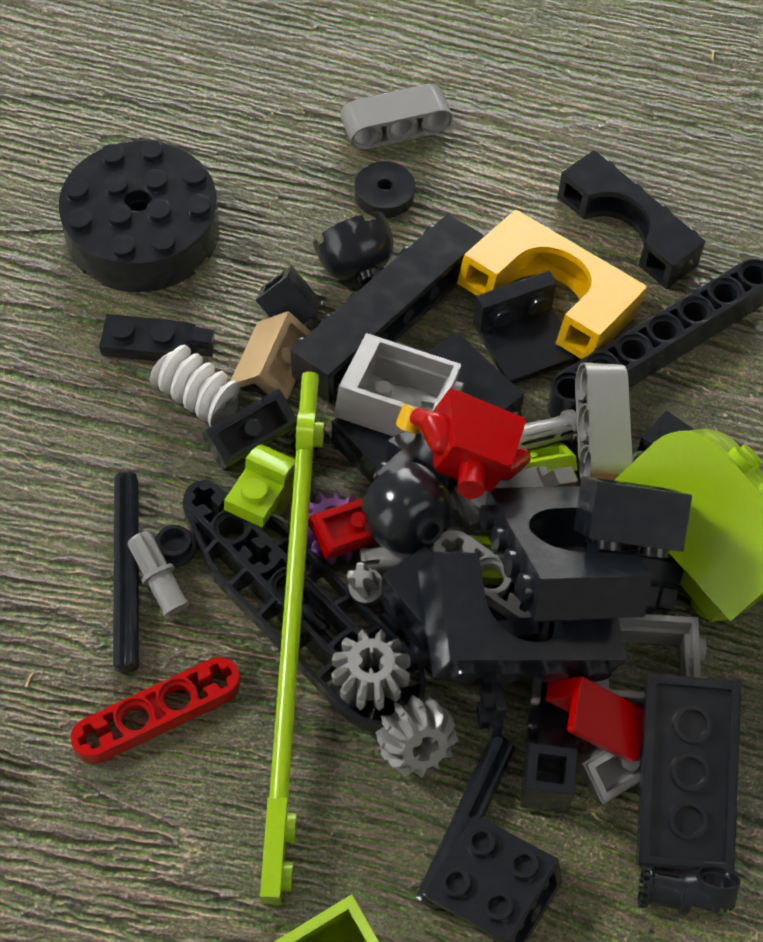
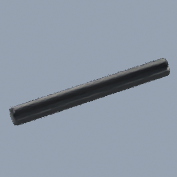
(125, 574)

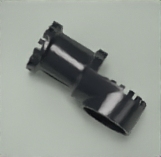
(707, 888)

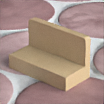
(268, 354)

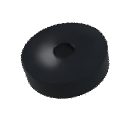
(384, 176)

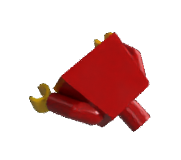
(469, 441)

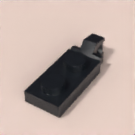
(152, 338)

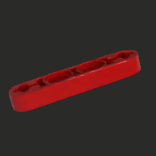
(153, 703)

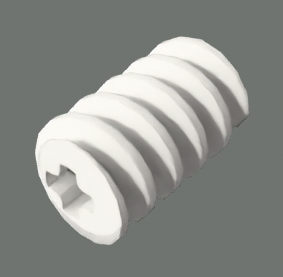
(196, 385)

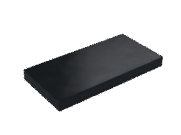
(689, 772)

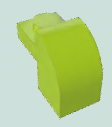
(263, 486)

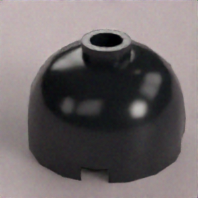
(356, 248)
(407, 509)

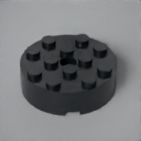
(139, 215)

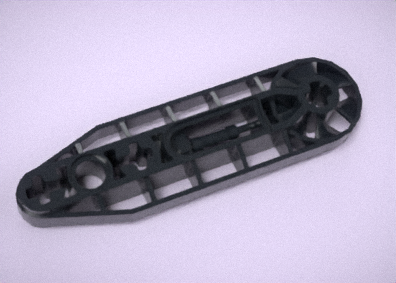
(268, 583)

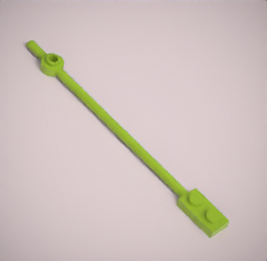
(280, 824)

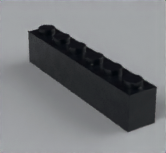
(387, 303)

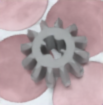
(370, 685)
(416, 736)

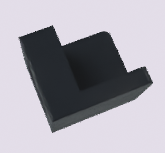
(289, 293)

